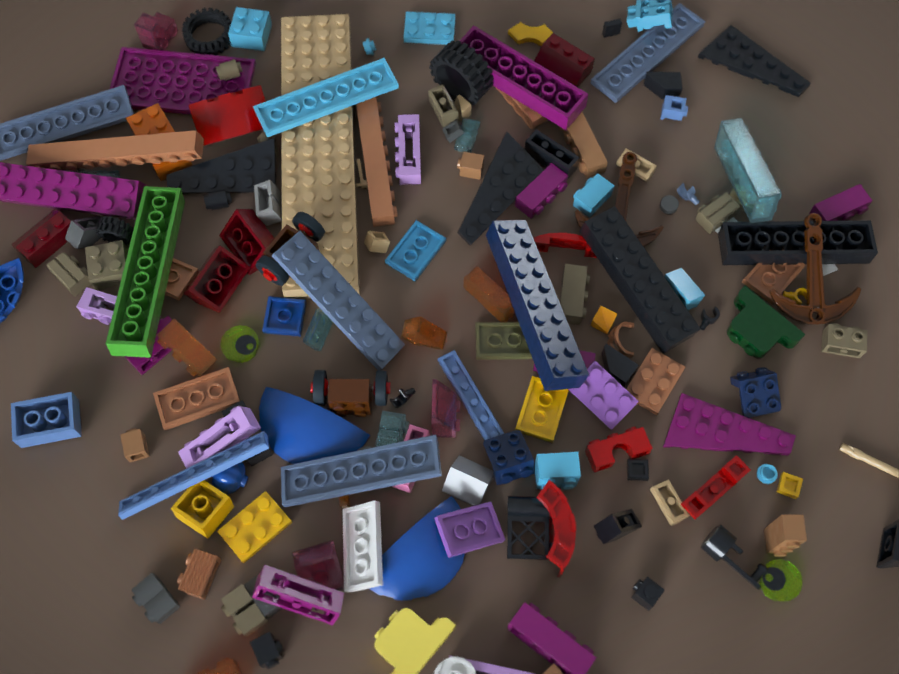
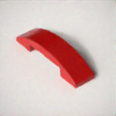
(563, 240)
(715, 487)

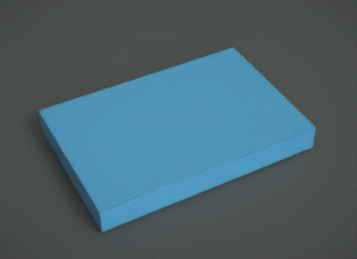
(415, 250)

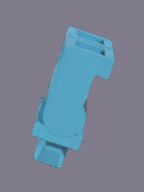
(649, 14)

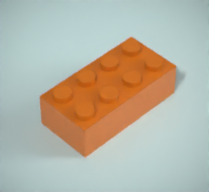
(153, 121)

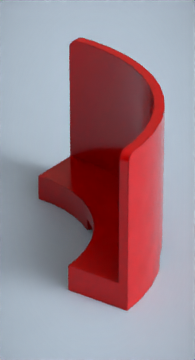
(227, 115)
(563, 523)

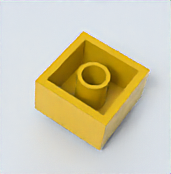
(203, 508)

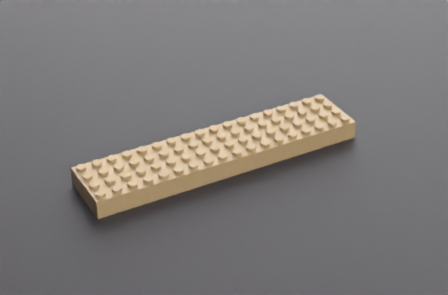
(320, 153)

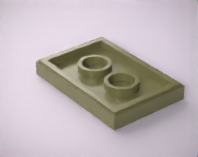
(500, 341)

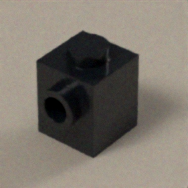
(647, 592)
(267, 650)

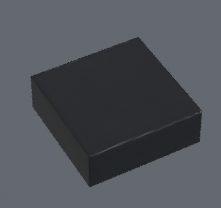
(612, 28)
(637, 469)

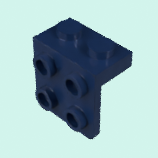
(758, 392)
(509, 457)

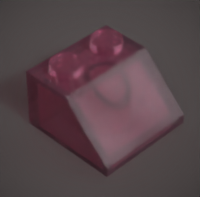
(320, 565)

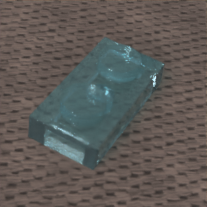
(467, 140)
(317, 330)

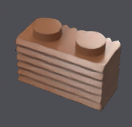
(198, 574)

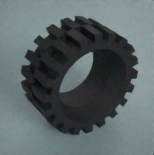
(462, 72)

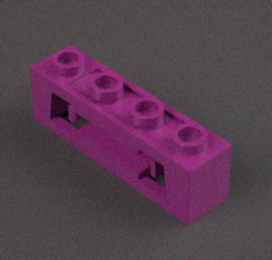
(298, 594)

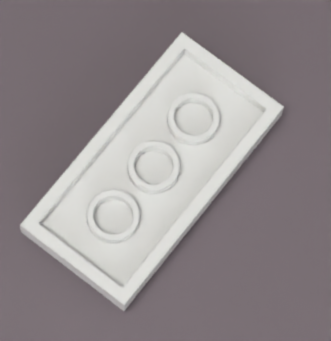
(362, 547)

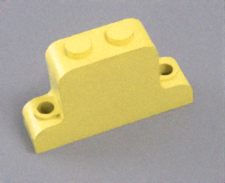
(410, 641)

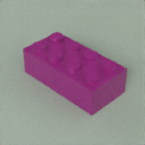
(549, 641)

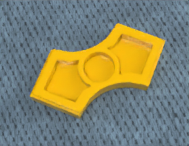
(522, 33)

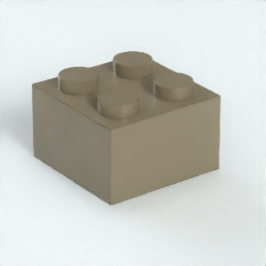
(106, 264)

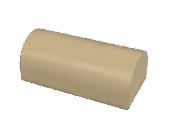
(644, 168)
(669, 502)

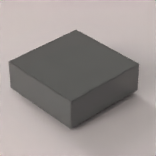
(453, 131)

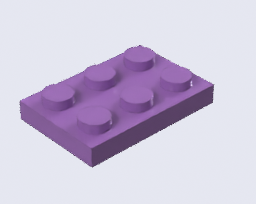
(604, 396)
(469, 529)

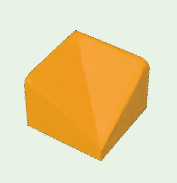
(604, 319)

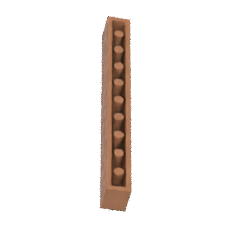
(117, 151)
(375, 163)

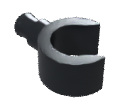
(707, 320)
(402, 398)

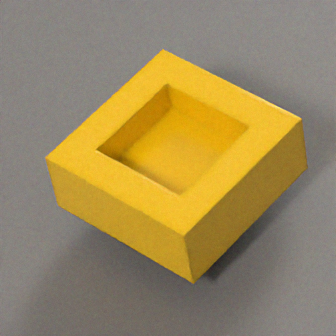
(789, 485)

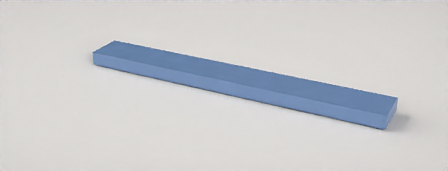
(193, 475)

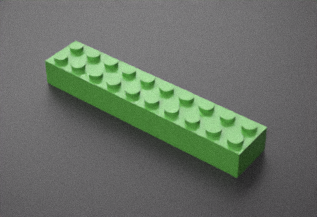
(146, 273)

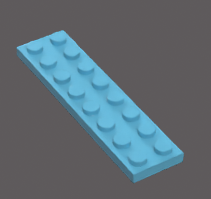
(325, 97)

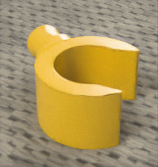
(793, 295)

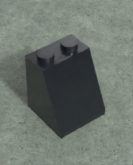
(889, 547)

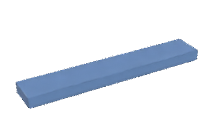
(470, 395)

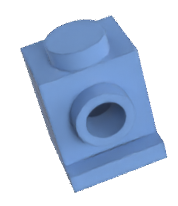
(674, 108)

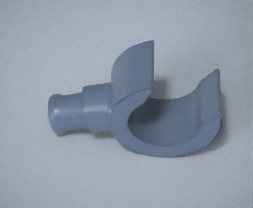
(687, 195)

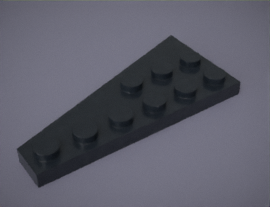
(751, 60)
(233, 171)
(503, 181)

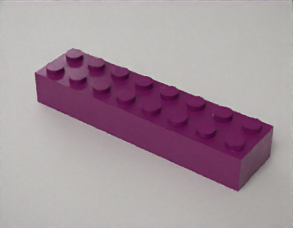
(528, 80)
(70, 191)

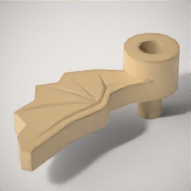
(363, 184)

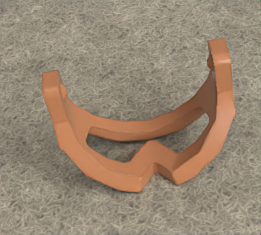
(612, 337)

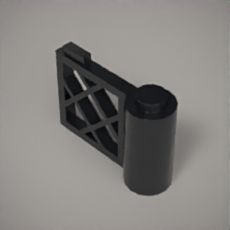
(527, 510)

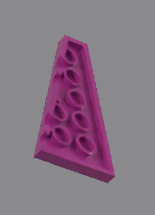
(717, 429)

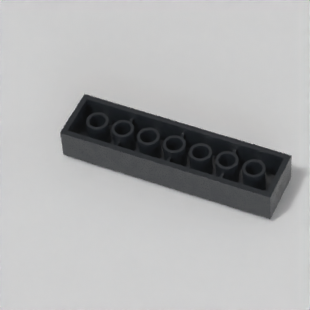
(750, 242)
(639, 279)

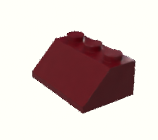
(565, 60)
(246, 237)
(43, 238)
(217, 279)

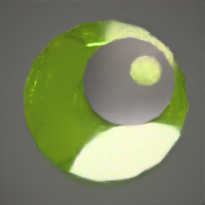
(240, 344)
(782, 581)

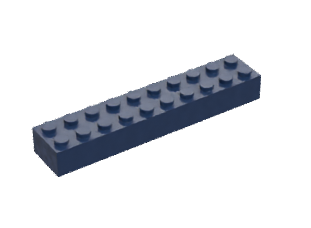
(536, 306)

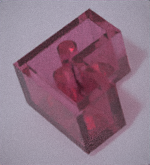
(155, 31)

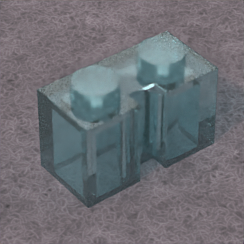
(391, 428)

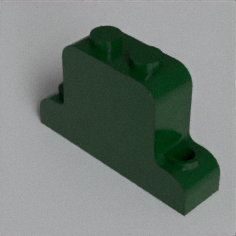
(760, 326)

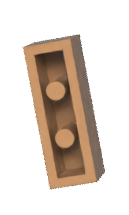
(785, 535)

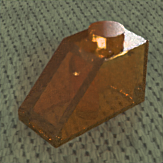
(423, 333)

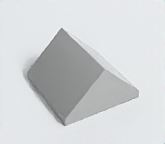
(468, 481)

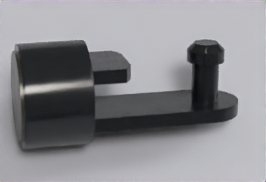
(719, 543)

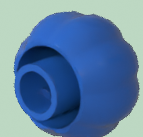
(230, 479)

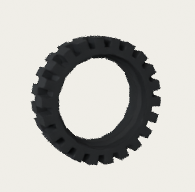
(202, 18)

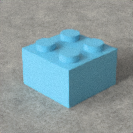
(250, 29)
(560, 468)

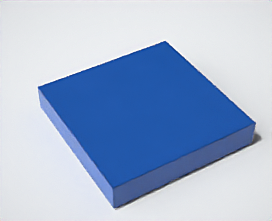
(284, 316)

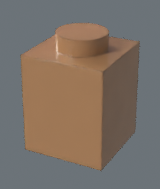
(471, 165)
(134, 445)

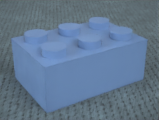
(46, 420)

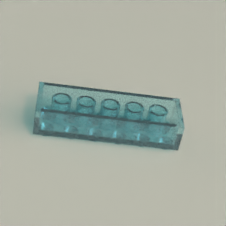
(747, 171)

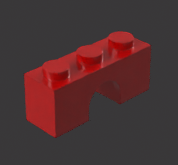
(633, 441)

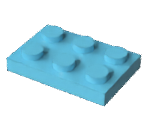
(429, 28)

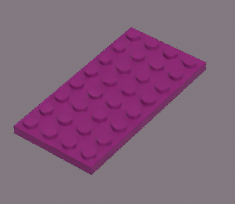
(175, 78)

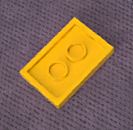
(541, 411)
(254, 527)

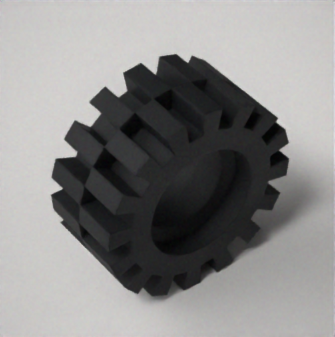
(114, 230)

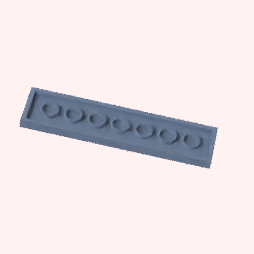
(646, 54)
(65, 121)
(338, 300)
(360, 471)

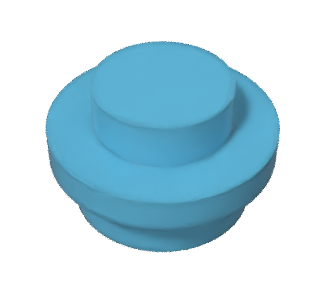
(369, 46)
(767, 473)

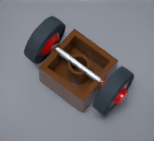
(268, 265)
(350, 395)

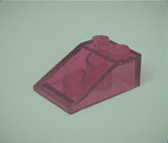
(444, 411)

